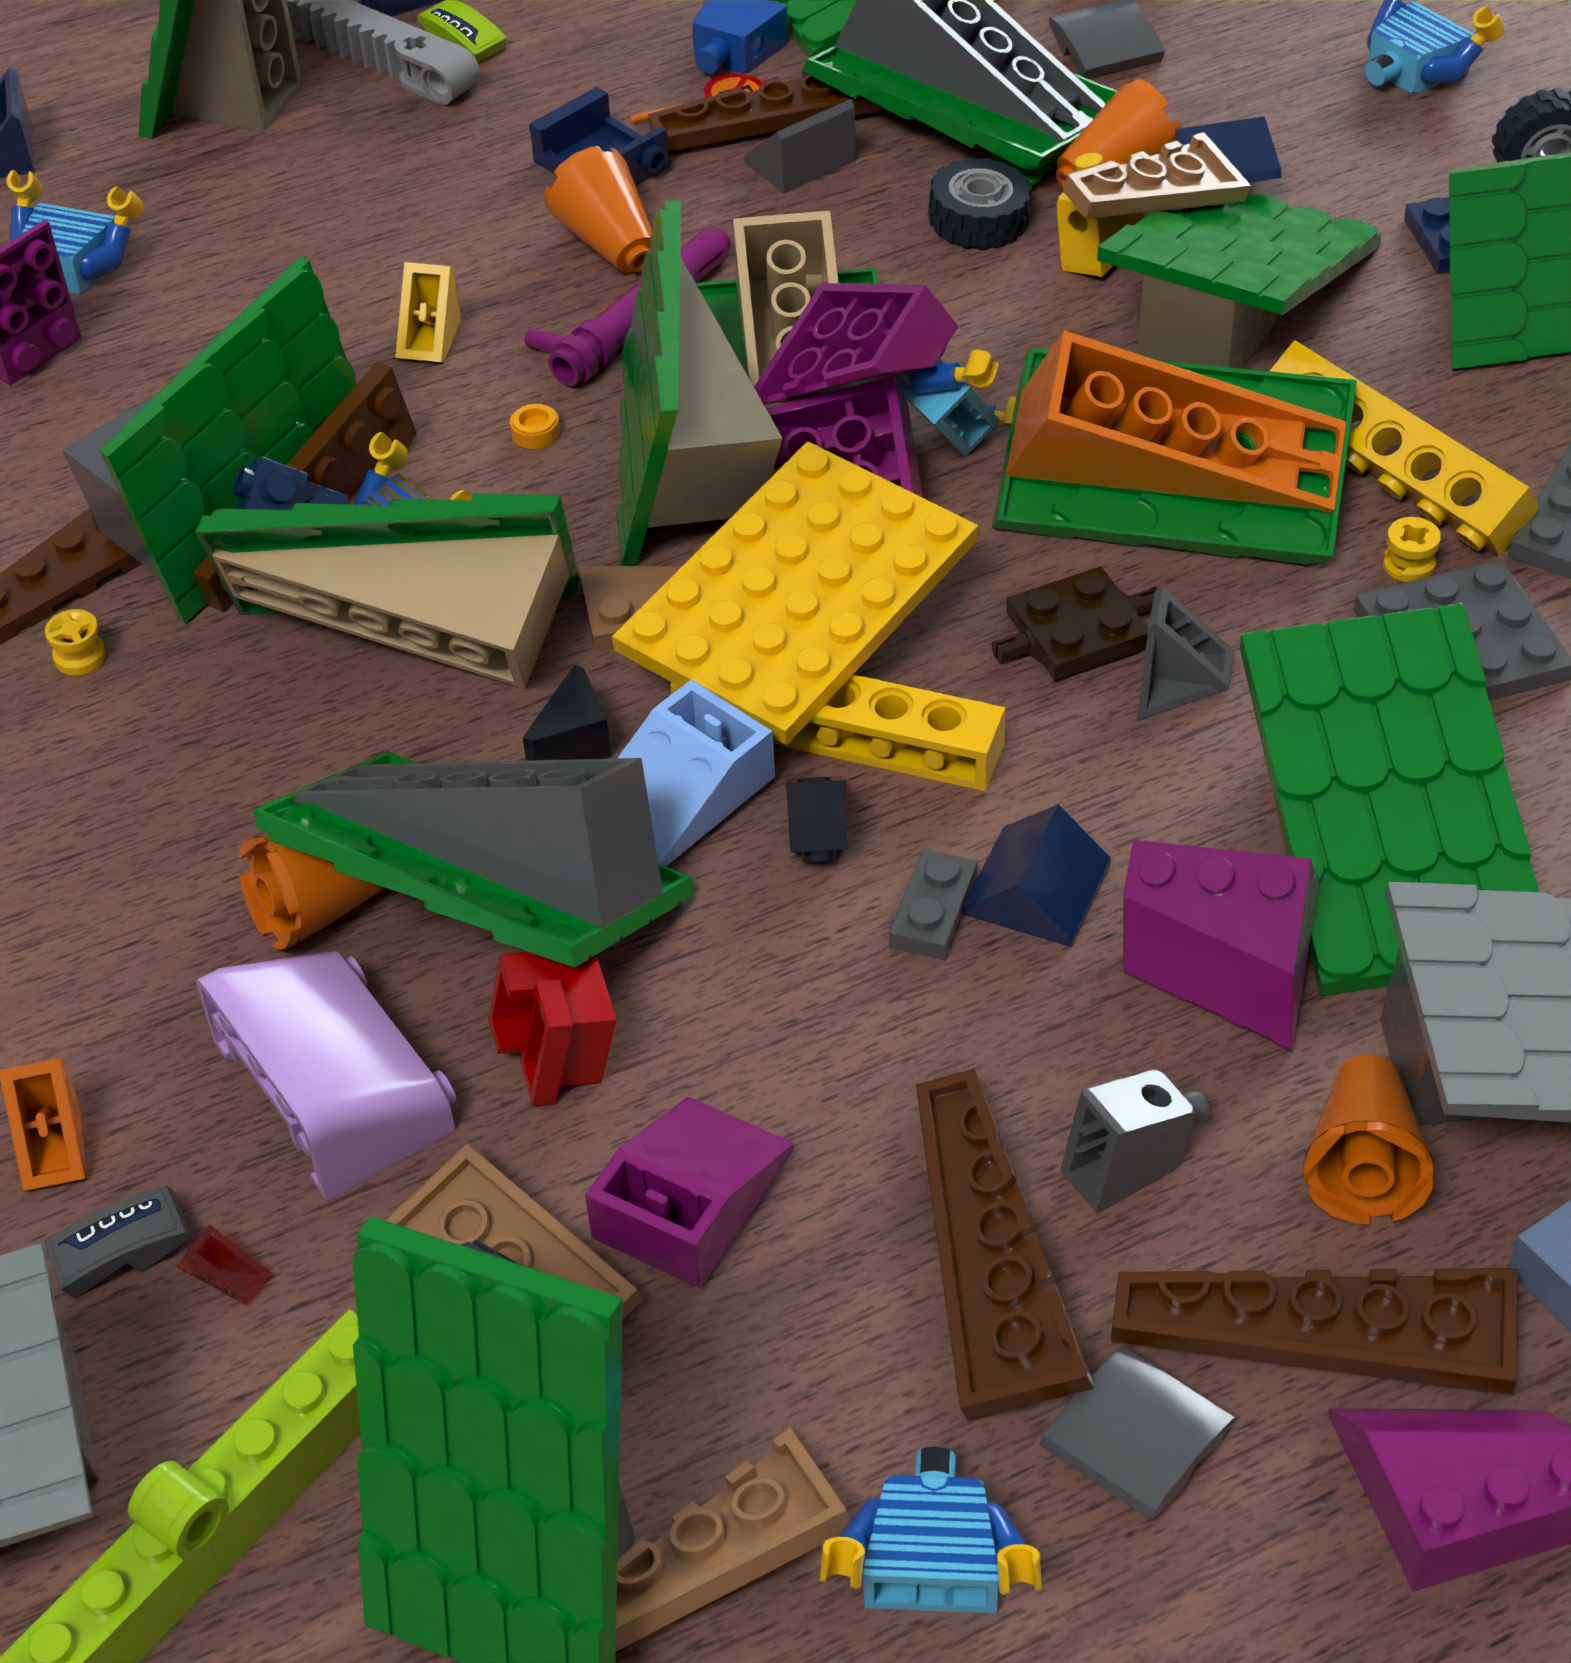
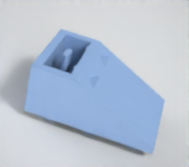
(698, 765)

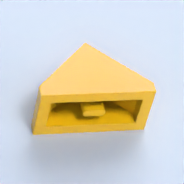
(427, 313)

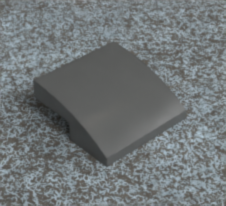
(1107, 38)
(1137, 1432)

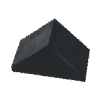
(569, 724)

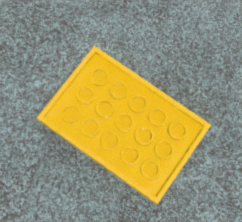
(797, 589)

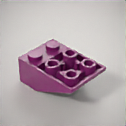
(34, 304)
(684, 1188)

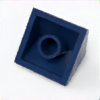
(15, 127)
(1243, 143)
(1040, 877)

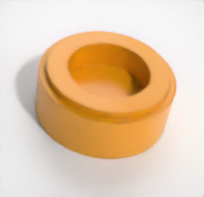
(534, 426)

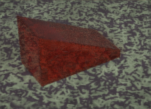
(224, 1266)

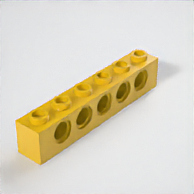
(1503, 502)
(907, 732)

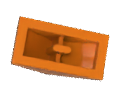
(44, 1123)

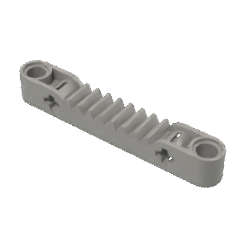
(418, 58)

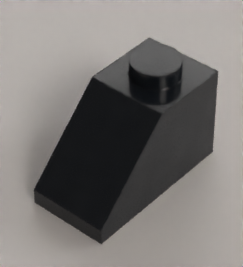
(816, 817)

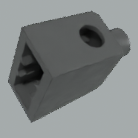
(1129, 1136)

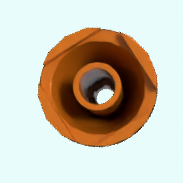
(1124, 126)
(601, 206)
(296, 891)
(1368, 1146)

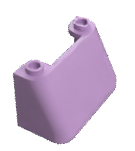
(328, 1063)

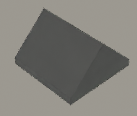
(807, 149)

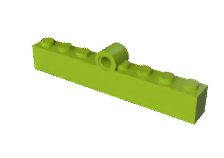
(204, 1517)

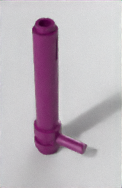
(597, 340)

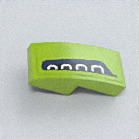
(464, 27)

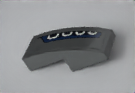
(128, 1231)

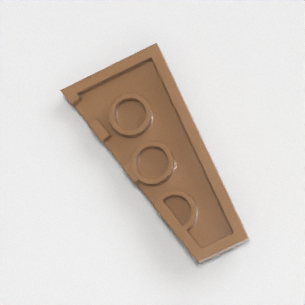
(1165, 181)
(616, 594)
(477, 1202)
(740, 1534)

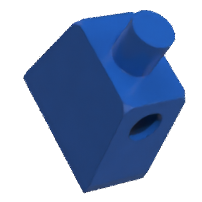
(738, 34)

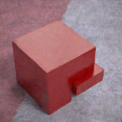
(555, 1019)

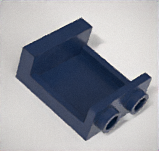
(587, 124)

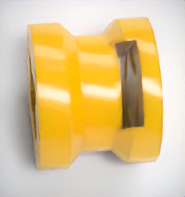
(1411, 549)
(75, 642)

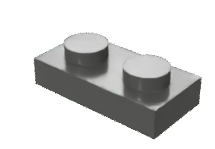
(933, 904)

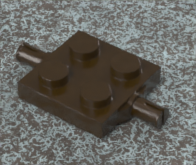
(1076, 623)

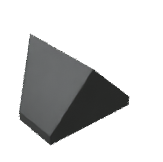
(1181, 658)

